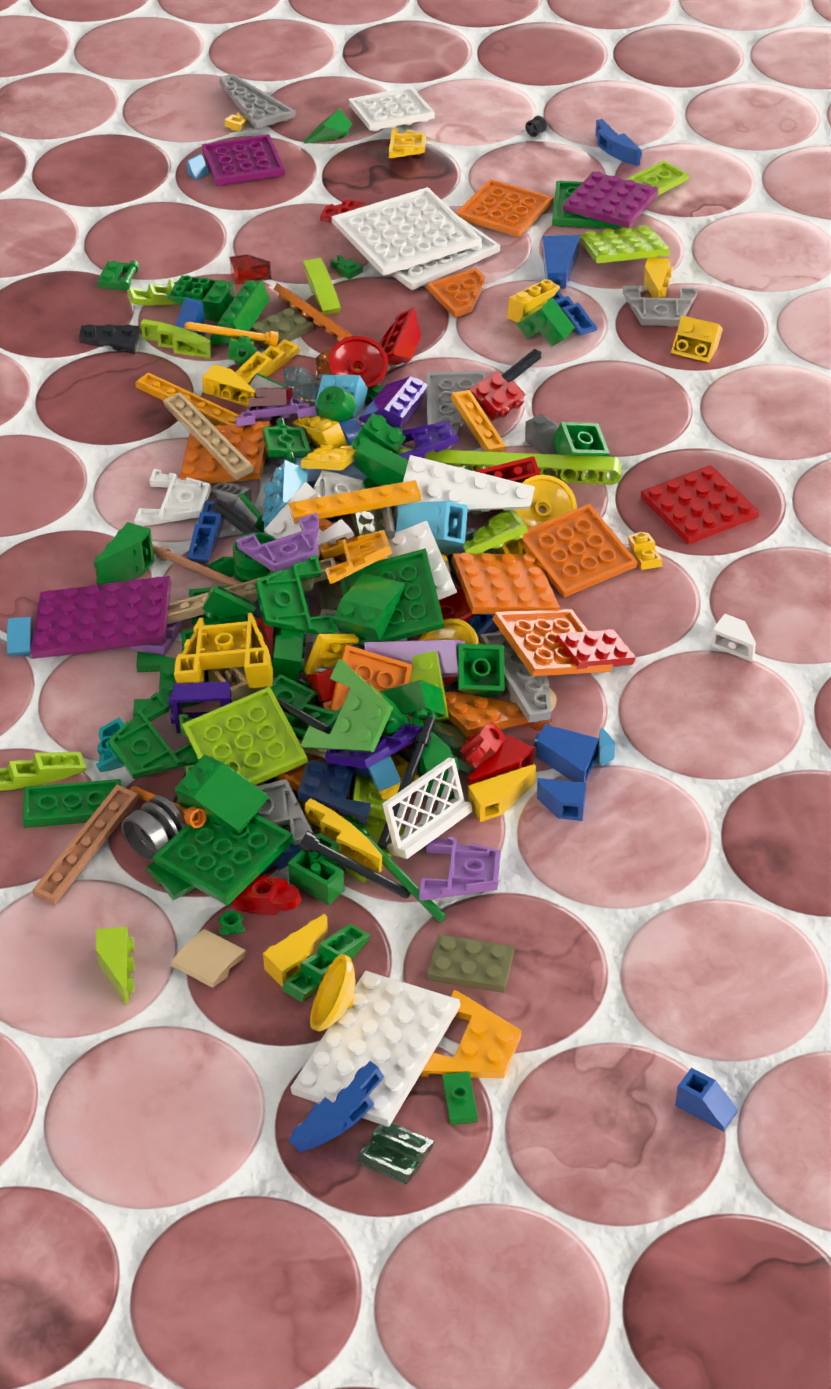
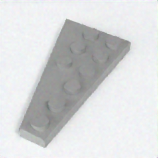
(255, 104)
(439, 393)
(527, 690)

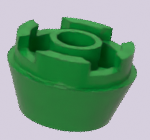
(336, 404)

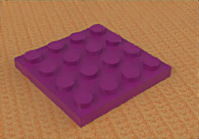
(243, 160)
(610, 199)

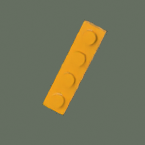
(477, 421)

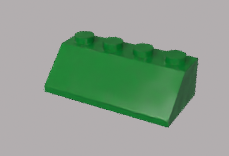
(243, 310)

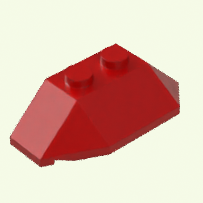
(402, 338)
(514, 471)

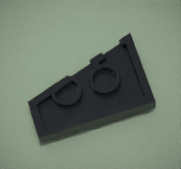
(111, 335)

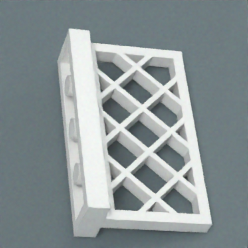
(431, 824)

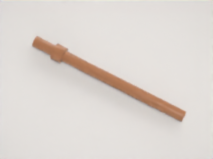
(165, 554)

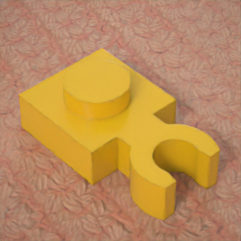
(236, 122)

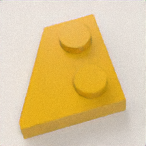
(328, 650)

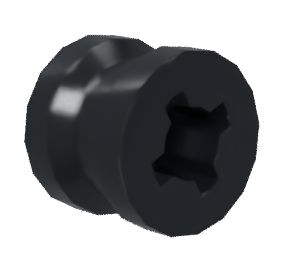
(536, 126)

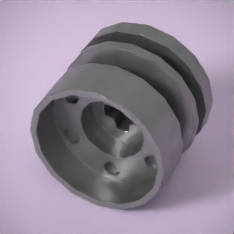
(152, 826)

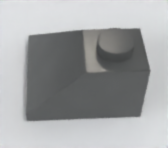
(540, 434)

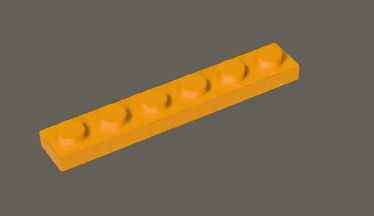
(356, 501)

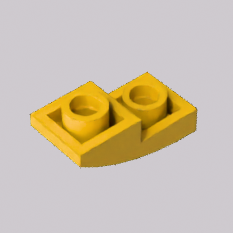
(644, 550)

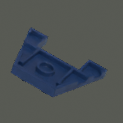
(330, 786)

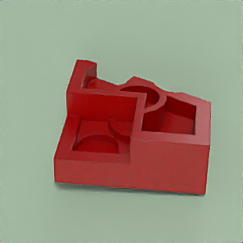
(267, 634)

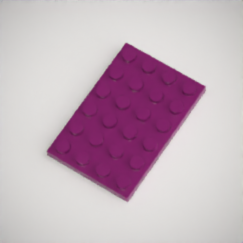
(101, 617)

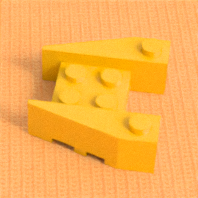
(225, 647)

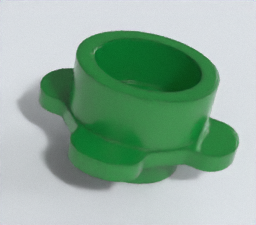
(231, 923)

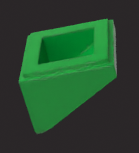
(223, 565)

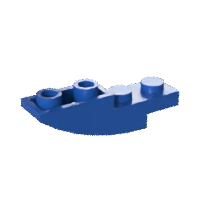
(617, 145)
(332, 1119)

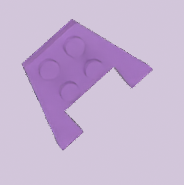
(267, 412)
(287, 550)
(471, 870)

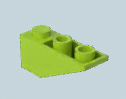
(114, 959)

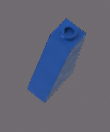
(559, 257)

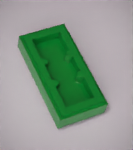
(459, 1098)

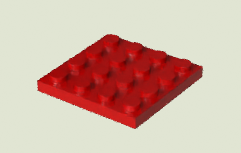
(699, 504)

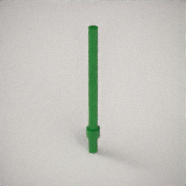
(395, 870)

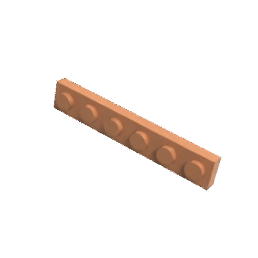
(85, 845)

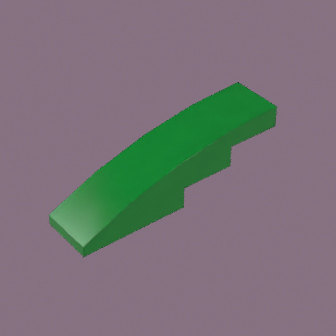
(306, 982)

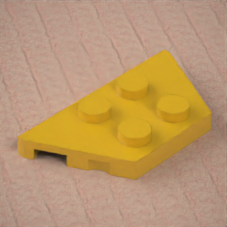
(406, 143)

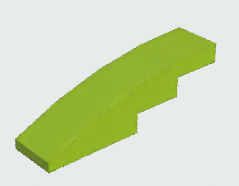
(321, 286)
(153, 296)
(180, 339)
(41, 770)

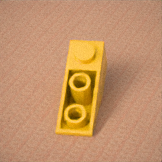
(657, 276)
(530, 298)
(227, 385)
(321, 431)
(498, 794)
(285, 958)

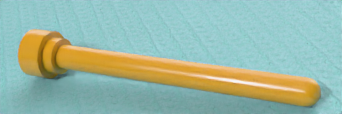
(268, 338)

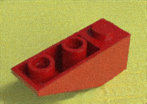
(509, 757)

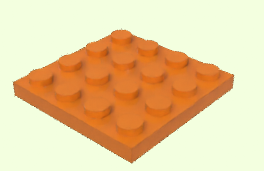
(504, 208)
(246, 439)
(577, 550)
(503, 583)
(534, 636)

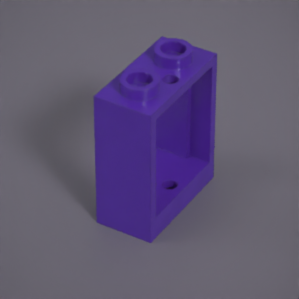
(197, 693)

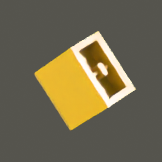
(696, 339)

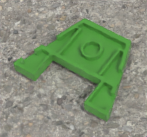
(359, 720)

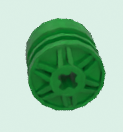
(245, 566)

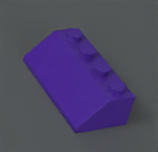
(397, 401)

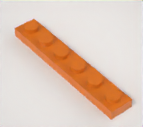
(311, 312)

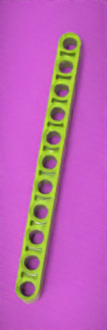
(564, 467)

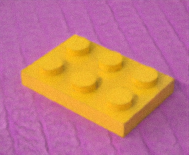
(329, 458)

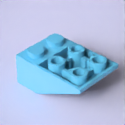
(350, 383)
(282, 487)
(444, 518)

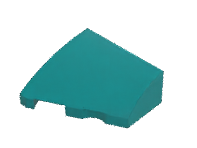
(107, 759)

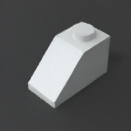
(733, 637)

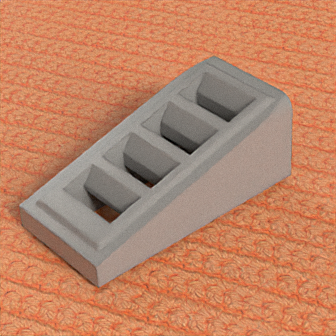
(229, 492)

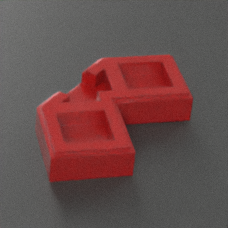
(347, 205)

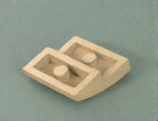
(208, 958)

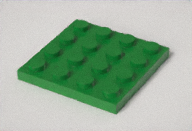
(561, 218)
(418, 606)
(222, 859)

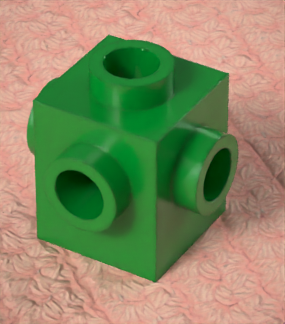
(236, 344)

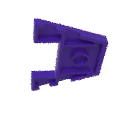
(429, 438)
(386, 746)

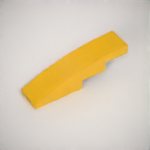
(269, 361)
(350, 839)

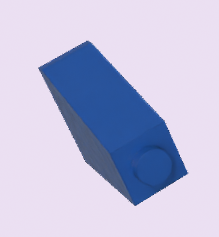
(567, 752)

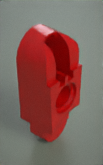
(482, 744)
(267, 896)

